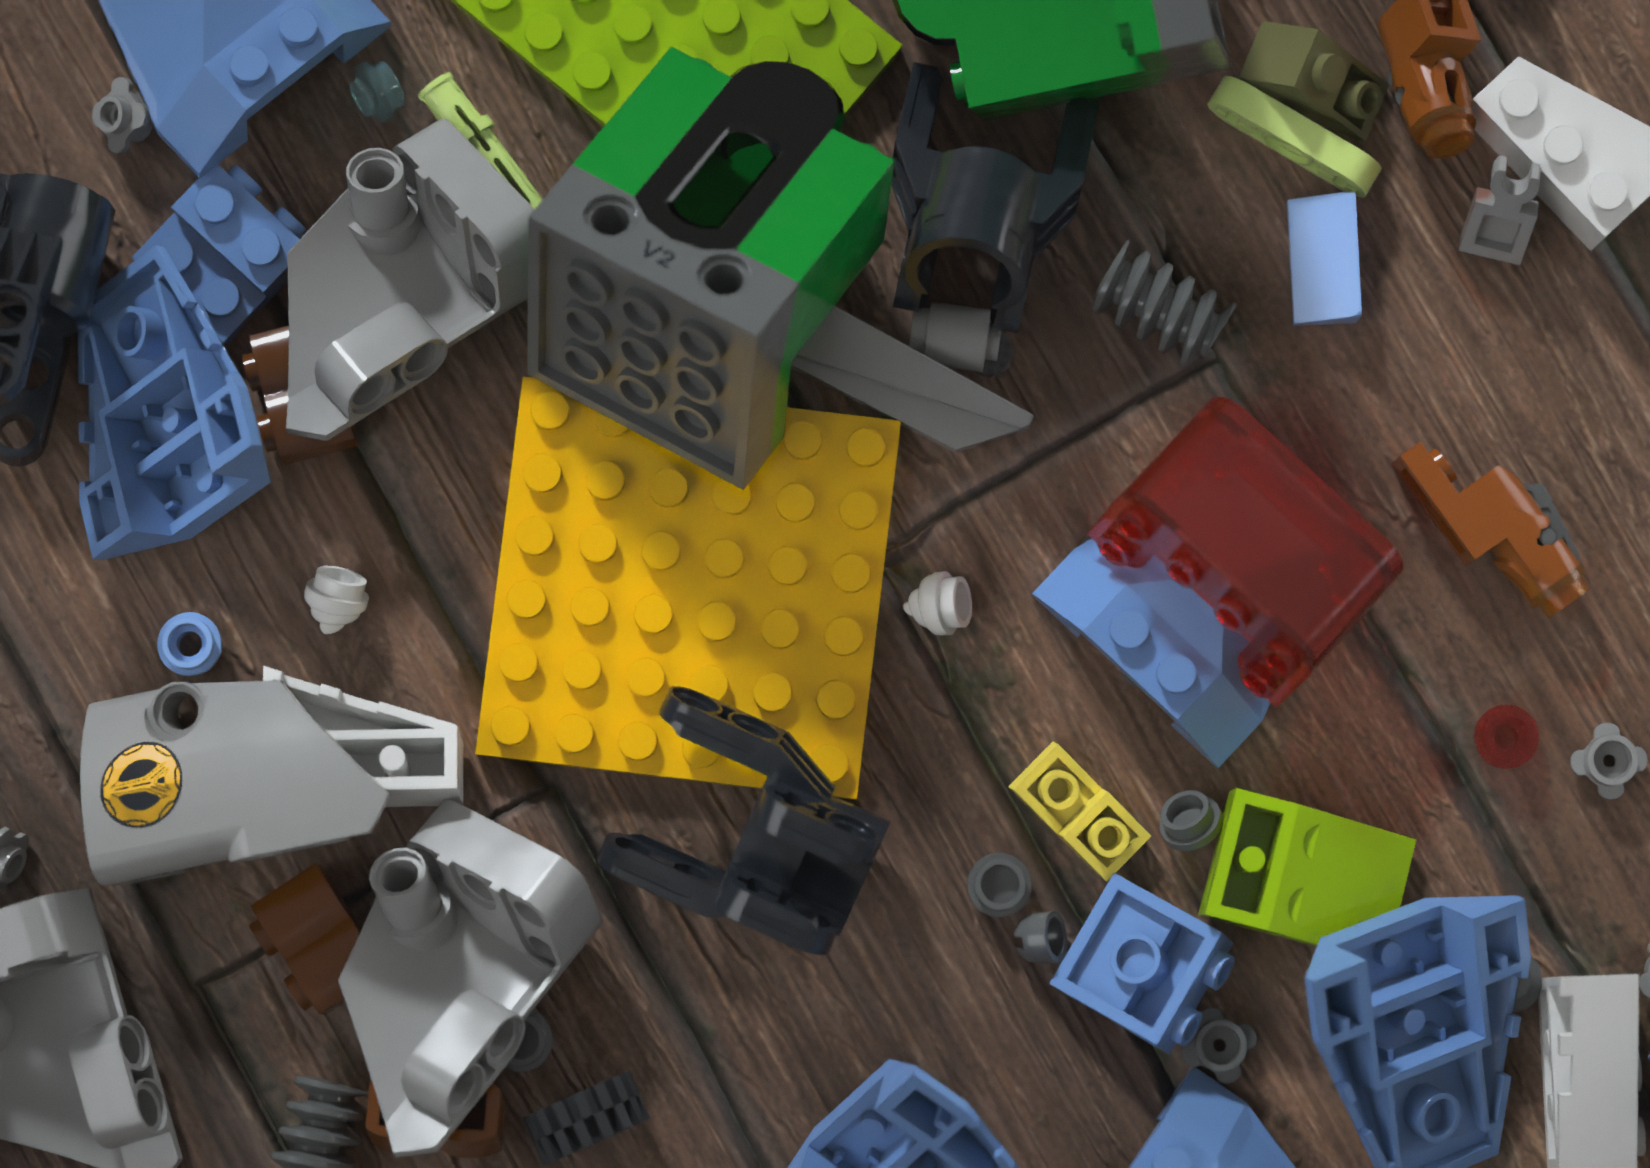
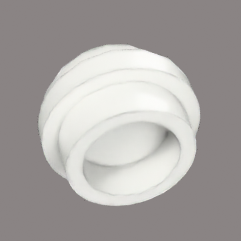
(336, 597)
(941, 603)

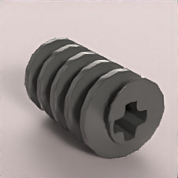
(1161, 305)
(322, 1125)

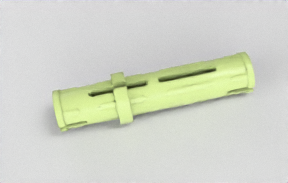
(449, 102)

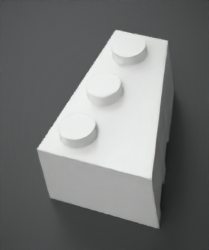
(1587, 150)
(401, 749)
(1591, 1071)

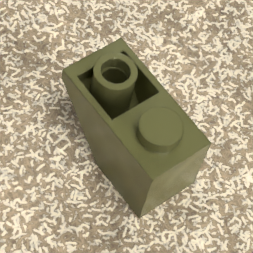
(1314, 78)

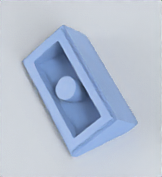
(1324, 259)

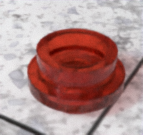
(1523, 727)

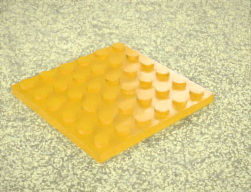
(659, 575)

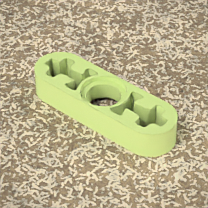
(1294, 136)

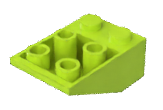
(1301, 869)

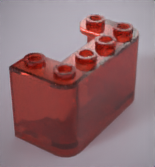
(1254, 541)

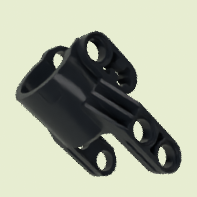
(981, 199)
(49, 278)
(797, 854)

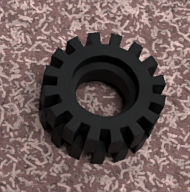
(586, 1118)

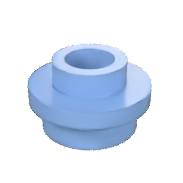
(172, 634)

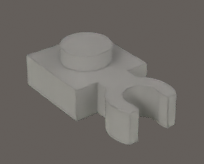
(1502, 217)

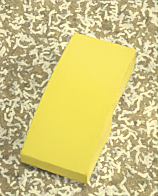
(1079, 811)

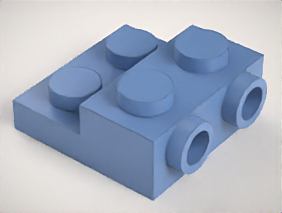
(228, 247)
(1144, 964)

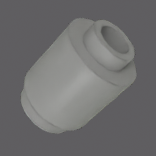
(955, 335)

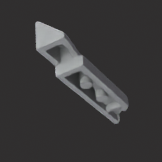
(905, 384)

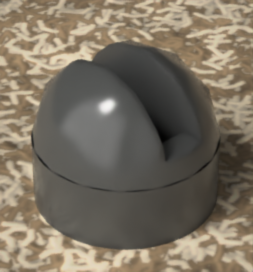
(1042, 937)

